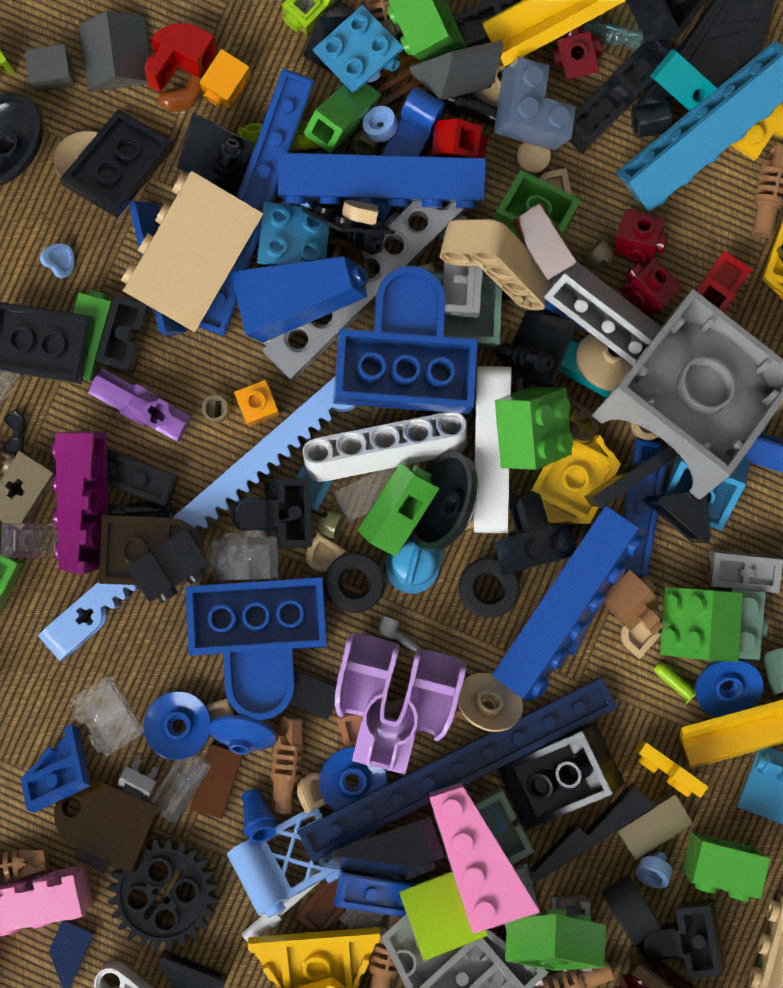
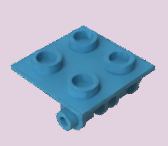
(359, 49)
(290, 236)
(765, 786)

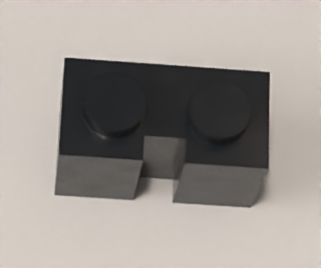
(118, 341)
(169, 566)

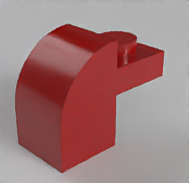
(179, 47)
(458, 139)
(723, 281)

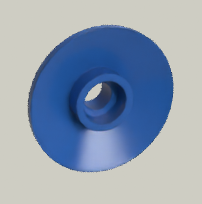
(738, 695)
(160, 724)
(242, 733)
(334, 774)

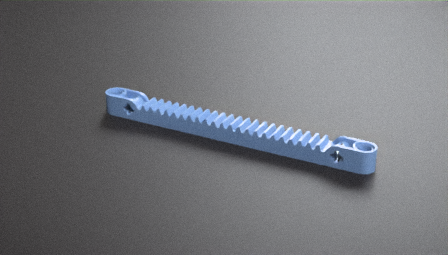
(70, 632)

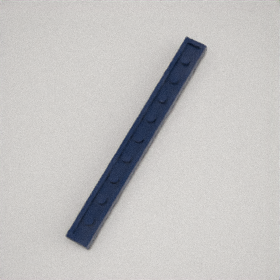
(458, 766)

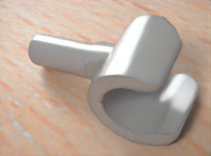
(388, 627)

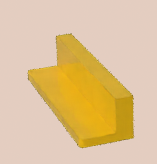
(538, 22)
(733, 734)

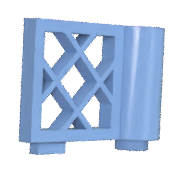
(262, 875)

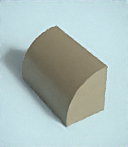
(655, 826)

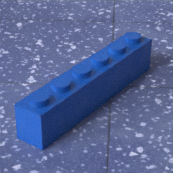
(381, 178)
(569, 604)

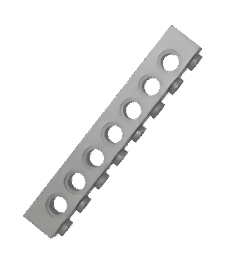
(294, 361)

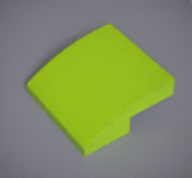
(438, 916)

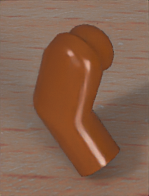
(182, 98)

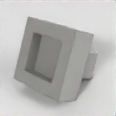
(137, 783)

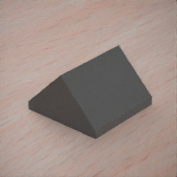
(114, 50)
(460, 70)

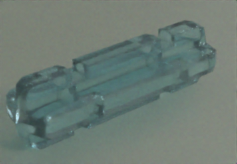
(614, 34)

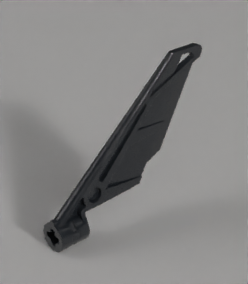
(716, 47)

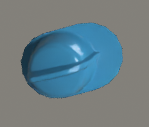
(413, 567)

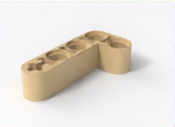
(500, 256)

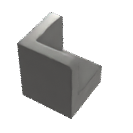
(50, 68)

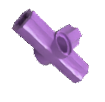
(140, 405)

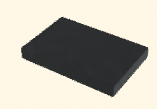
(117, 163)
(44, 342)

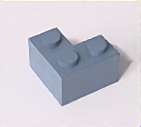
(524, 110)

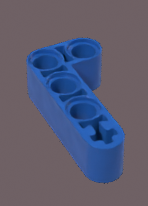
(413, 133)

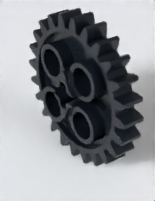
(187, 910)

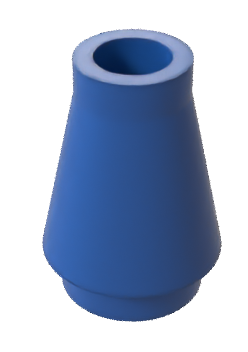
(258, 819)

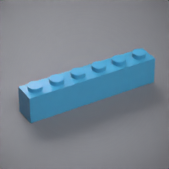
(706, 130)

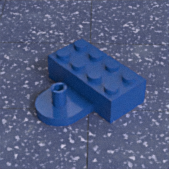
(406, 356)
(256, 633)

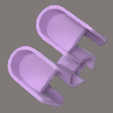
(427, 705)

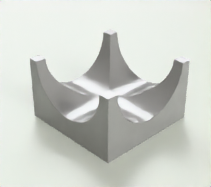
(701, 390)

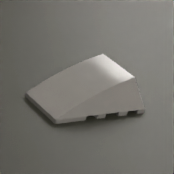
(470, 966)

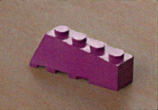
(81, 498)

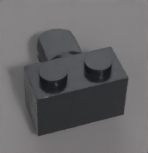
(282, 513)
(534, 539)
(692, 938)

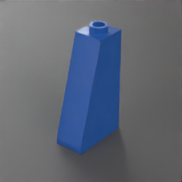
(294, 294)

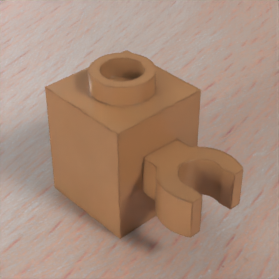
(634, 601)

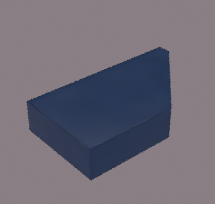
(69, 950)

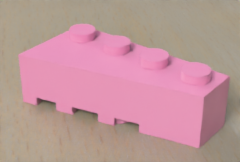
(482, 871)
(44, 899)

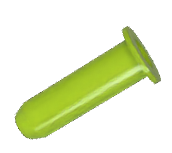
(674, 681)

